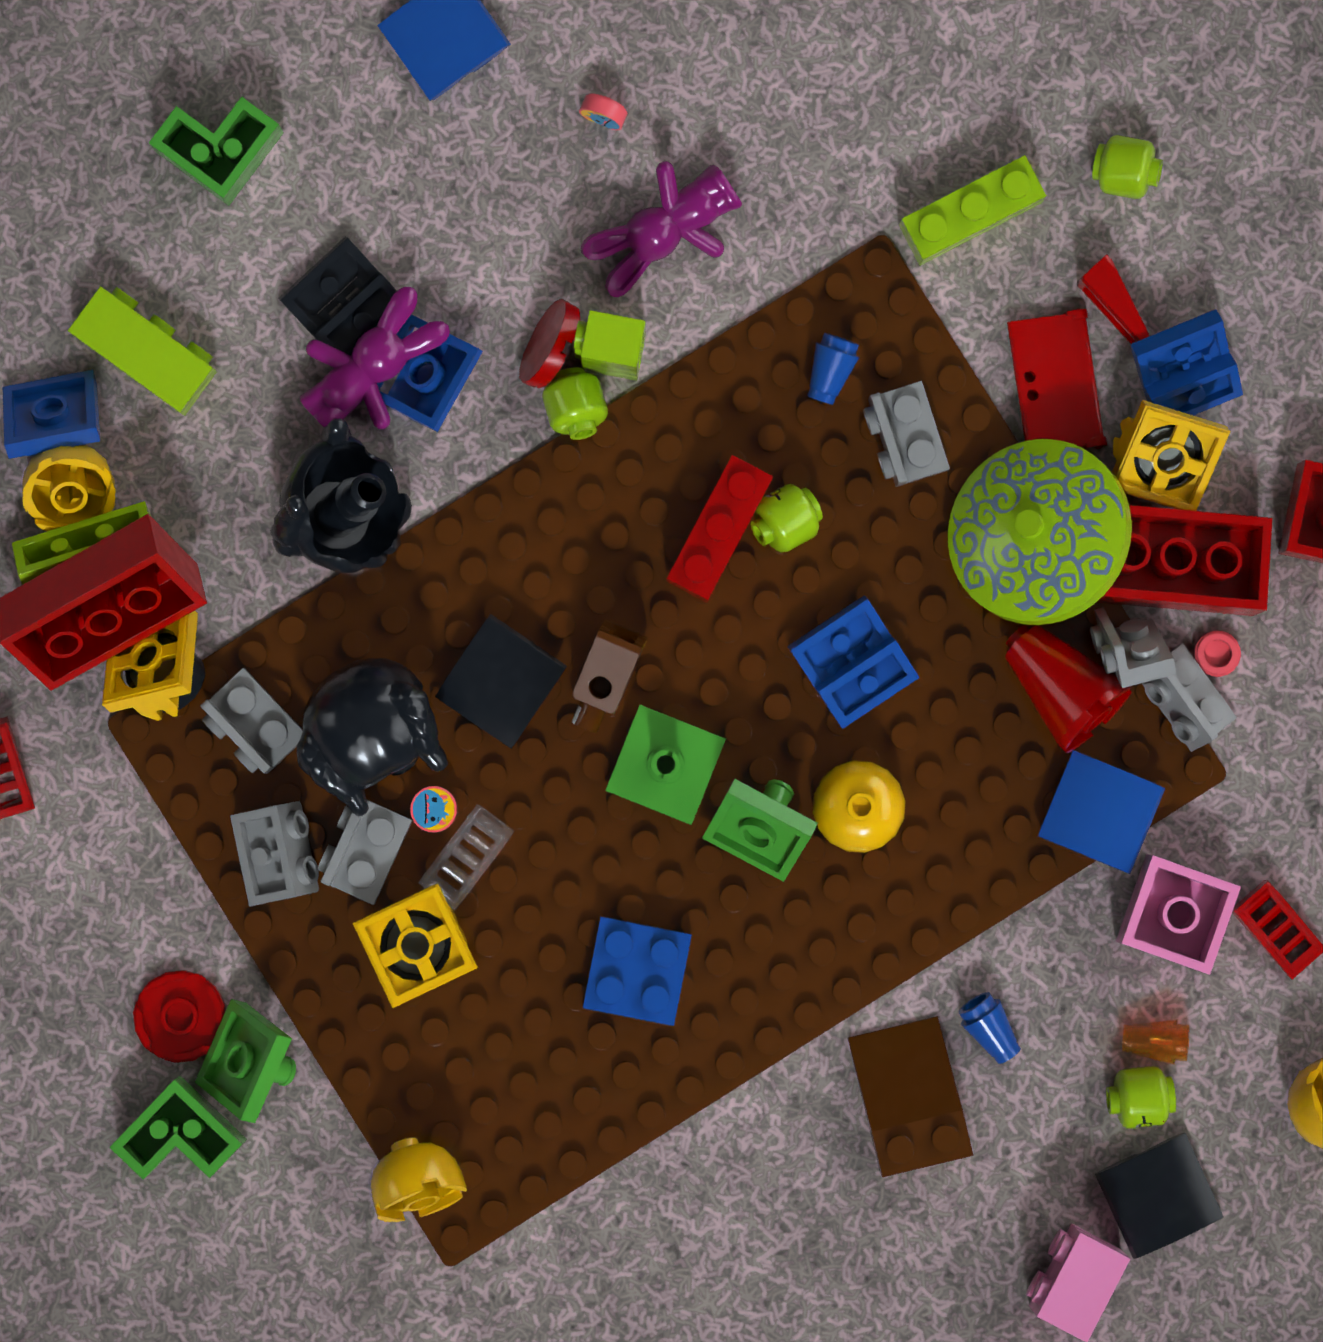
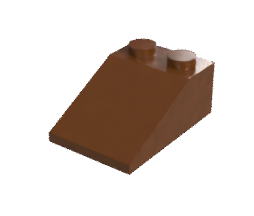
(910, 1097)

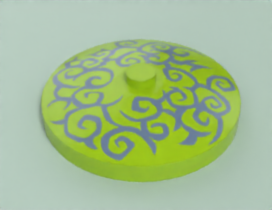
(1039, 532)

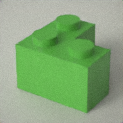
(221, 159)
(179, 1120)

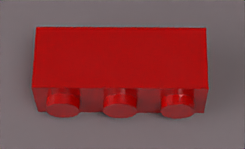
(719, 528)

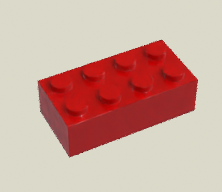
(1195, 562)
(100, 602)

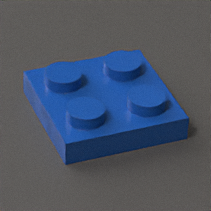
(50, 414)
(637, 971)

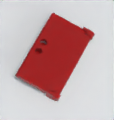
(1063, 379)

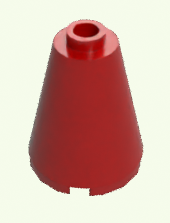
(1064, 685)

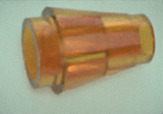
(1158, 1040)

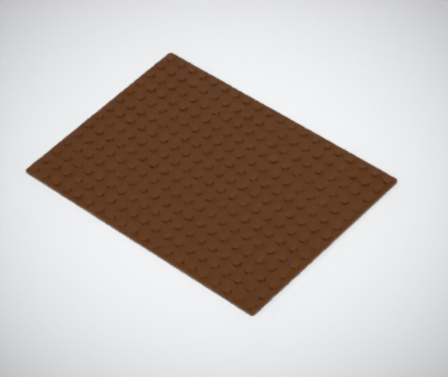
(584, 534)

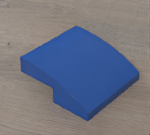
(443, 41)
(1188, 365)
(853, 662)
(1101, 812)

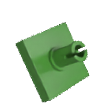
(665, 764)
(761, 827)
(245, 1061)

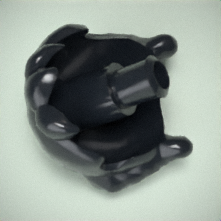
(340, 505)
(367, 726)

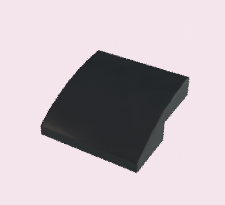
(327, 279)
(501, 681)
(1159, 1195)

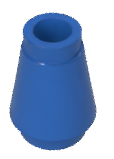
(831, 367)
(989, 1026)

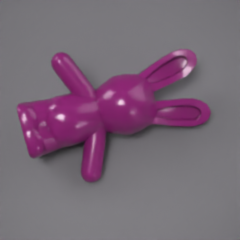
(657, 231)
(374, 359)

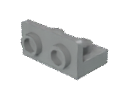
(907, 434)
(1132, 650)
(1190, 701)
(252, 722)
(364, 851)
(275, 853)

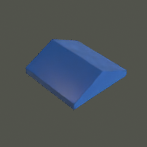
(431, 380)

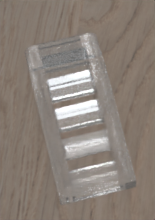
(490, 826)

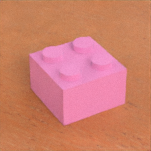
(1178, 914)
(1077, 1281)

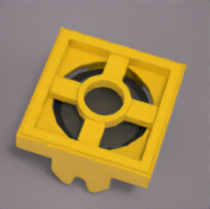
(1165, 452)
(159, 670)
(415, 945)

